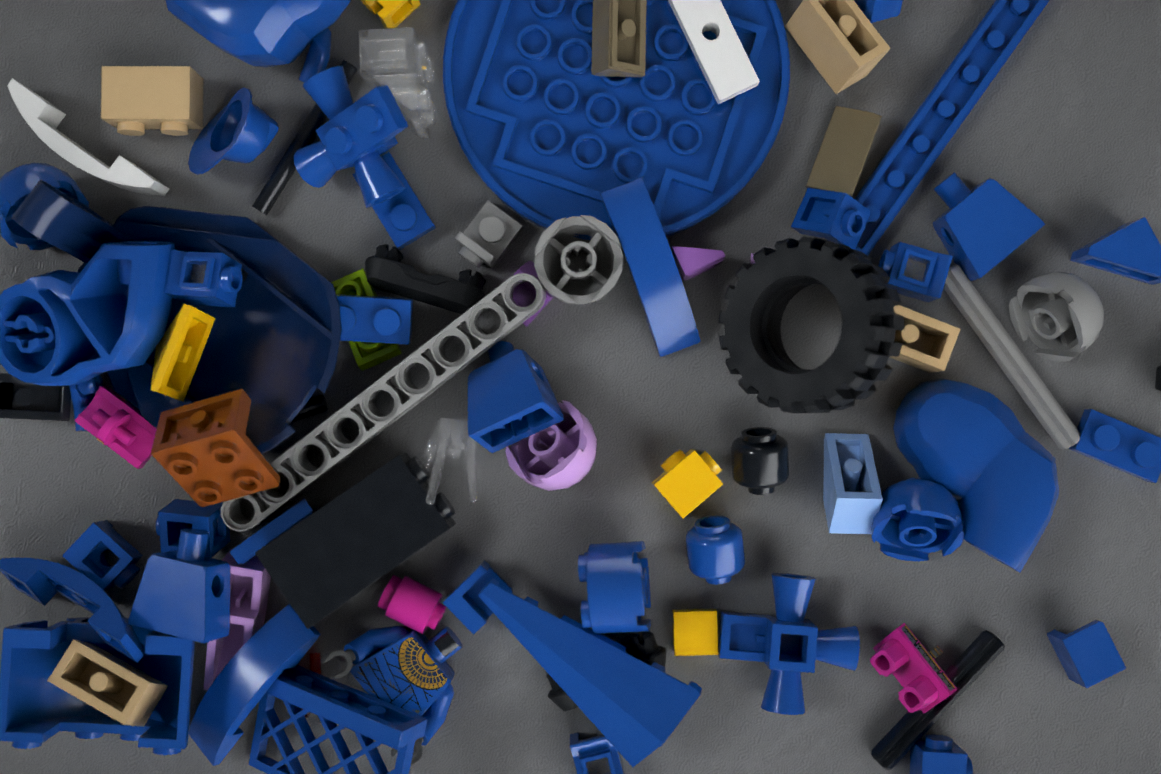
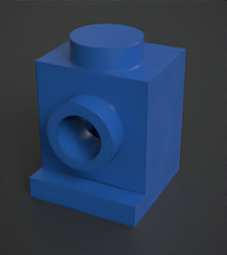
(189, 515)
(89, 553)

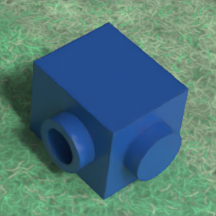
(939, 756)

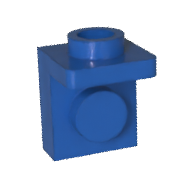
(831, 217)

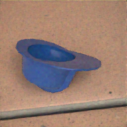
(234, 134)

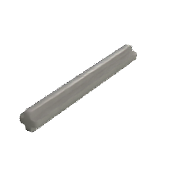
(1010, 359)

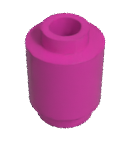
(412, 604)

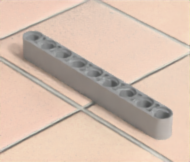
(363, 408)

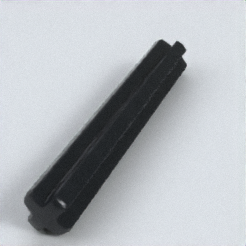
(916, 724)

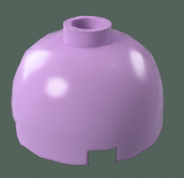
(557, 454)

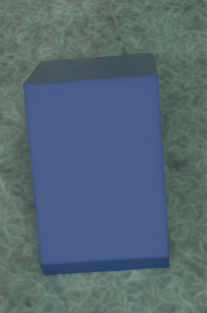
(1126, 251)

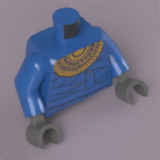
(404, 672)

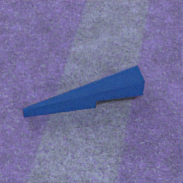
(620, 694)

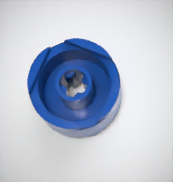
(615, 588)

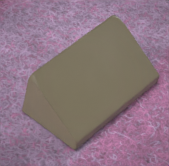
(619, 38)
(843, 150)

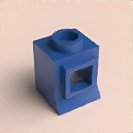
(915, 271)
(203, 278)
(595, 755)

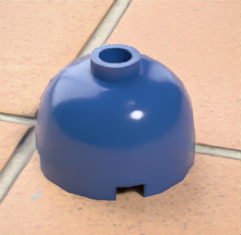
(16, 187)
(917, 520)

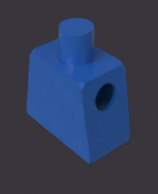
(982, 224)
(509, 399)
(185, 592)

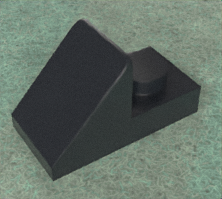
(33, 401)

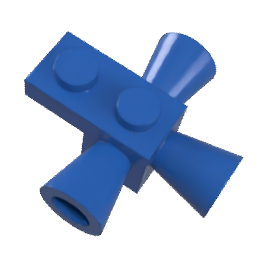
(352, 136)
(787, 643)

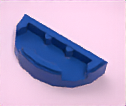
(287, 520)

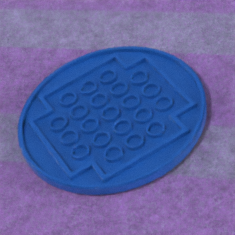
(559, 136)

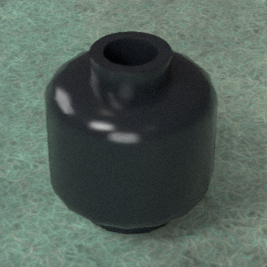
(760, 460)

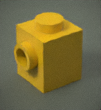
(688, 480)

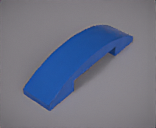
(651, 266)
(45, 578)
(246, 679)

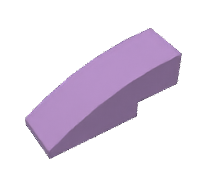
(247, 613)

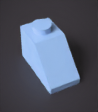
(850, 483)

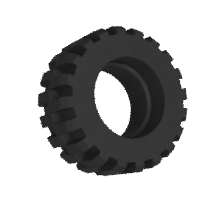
(756, 317)

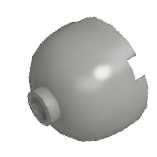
(578, 268)
(1058, 315)

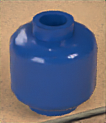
(715, 549)

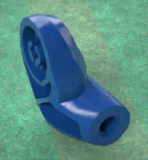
(259, 30)
(89, 322)
(985, 460)

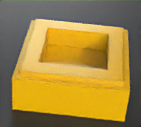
(695, 632)

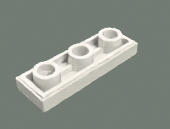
(721, 59)

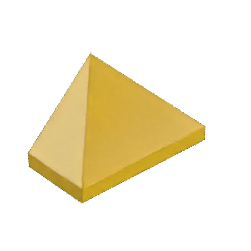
(180, 352)

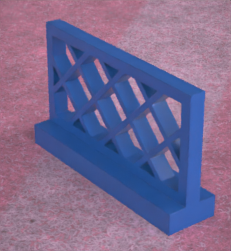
(334, 705)

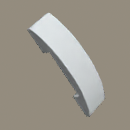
(44, 120)

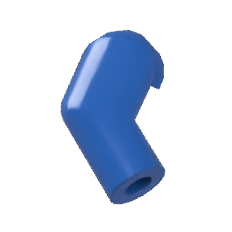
(317, 56)
(82, 395)

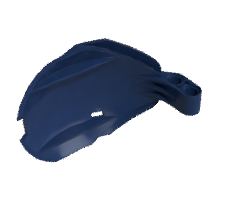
(271, 344)

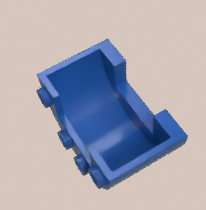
(38, 709)

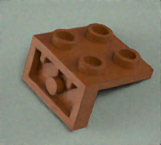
(209, 451)

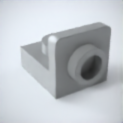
(488, 236)

